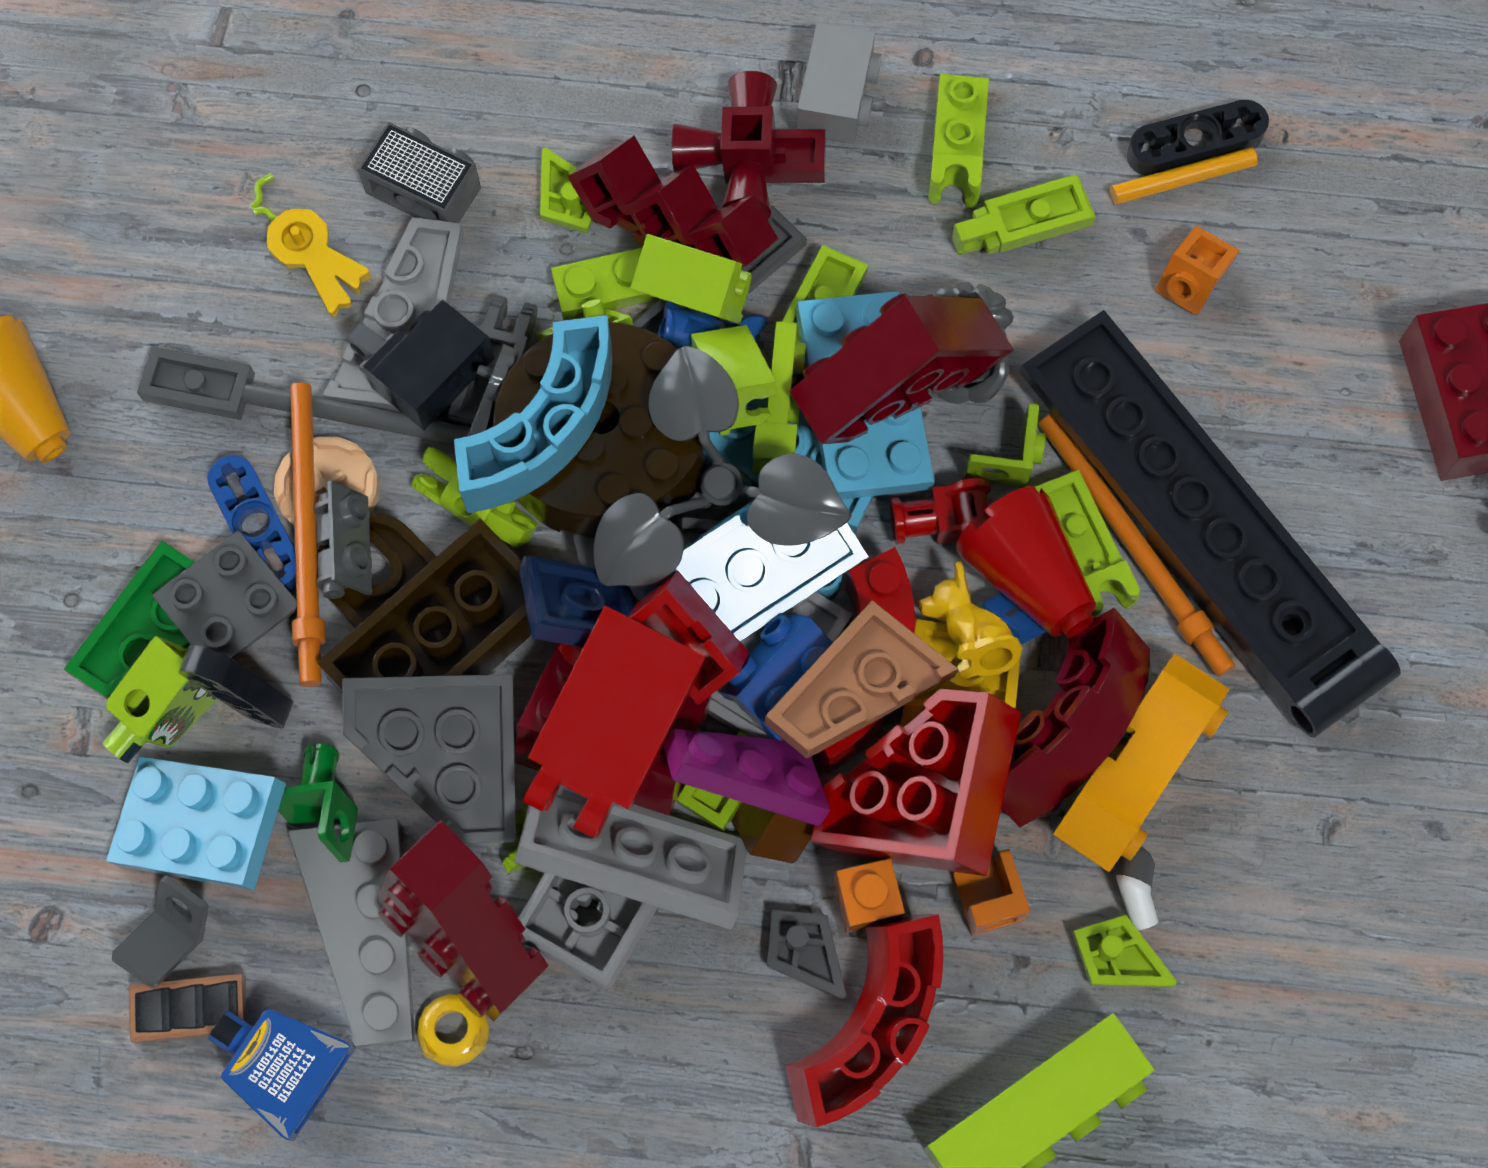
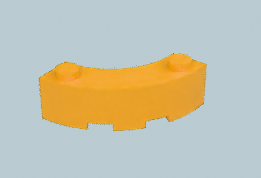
(1130, 780)

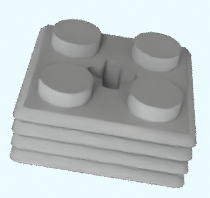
(590, 951)

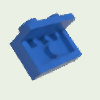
(772, 668)

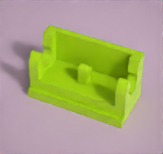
(692, 278)
(745, 364)

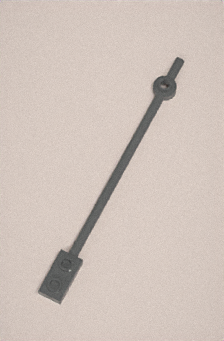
(227, 386)

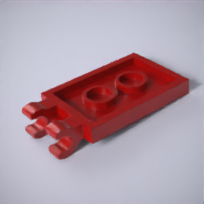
(612, 718)

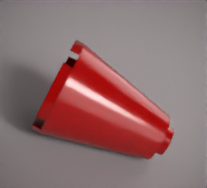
(1031, 561)

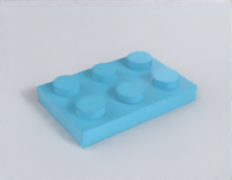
(196, 822)

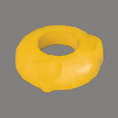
(451, 1054)

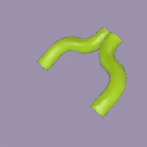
(259, 197)

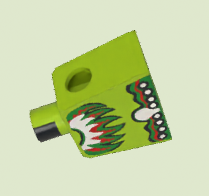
(154, 701)

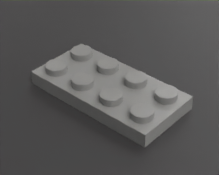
(639, 858)

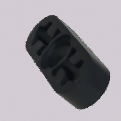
(1212, 121)
(235, 686)

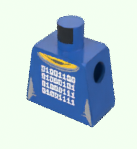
(279, 1066)

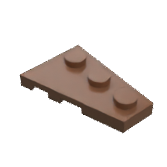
(857, 681)

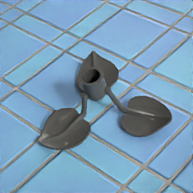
(791, 505)

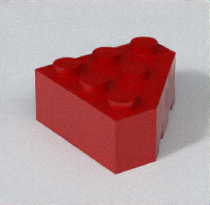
(928, 788)

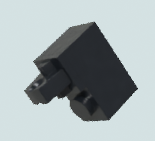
(427, 366)

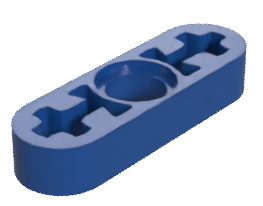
(252, 487)

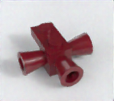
(751, 145)

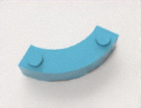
(550, 430)

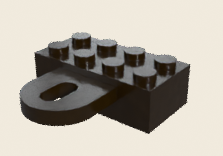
(434, 612)

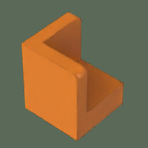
(992, 899)

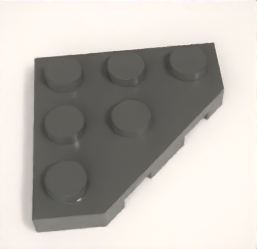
(442, 746)

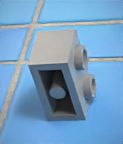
(837, 81)

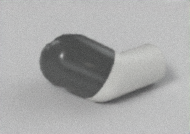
(1135, 885)

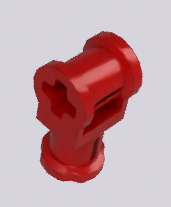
(942, 514)

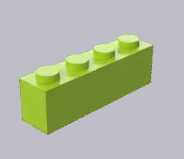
(1049, 1103)

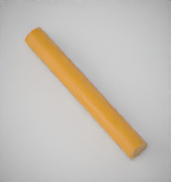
(1183, 175)

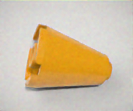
(28, 406)

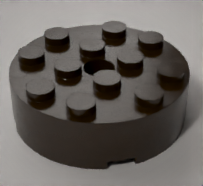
(616, 463)

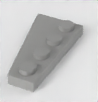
(415, 281)
(363, 953)

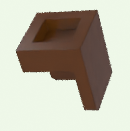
(771, 834)

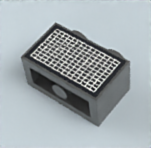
(419, 175)

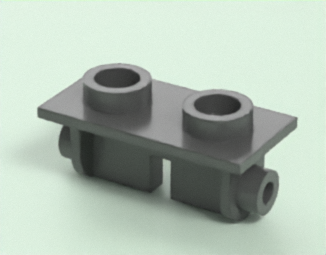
(343, 524)

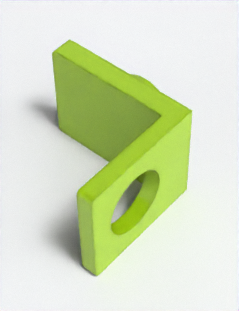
(1016, 471)

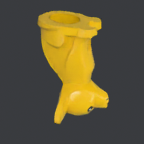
(981, 636)

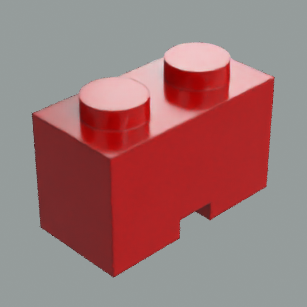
(684, 616)

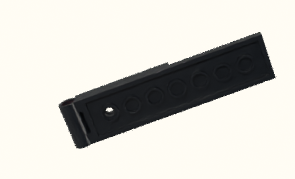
(1211, 527)

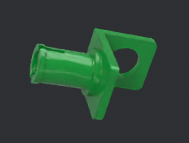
(322, 800)

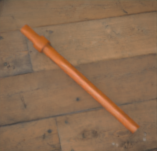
(1193, 625)
(308, 628)

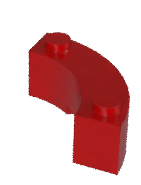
(888, 585)
(883, 1028)

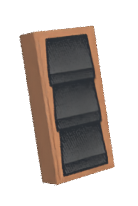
(184, 1007)

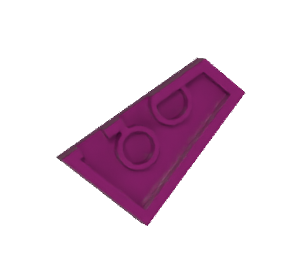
(749, 771)

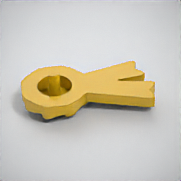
(302, 241)

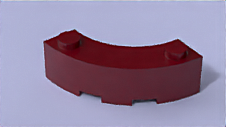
(1084, 722)

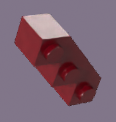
(626, 191)

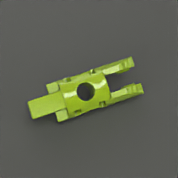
(504, 520)

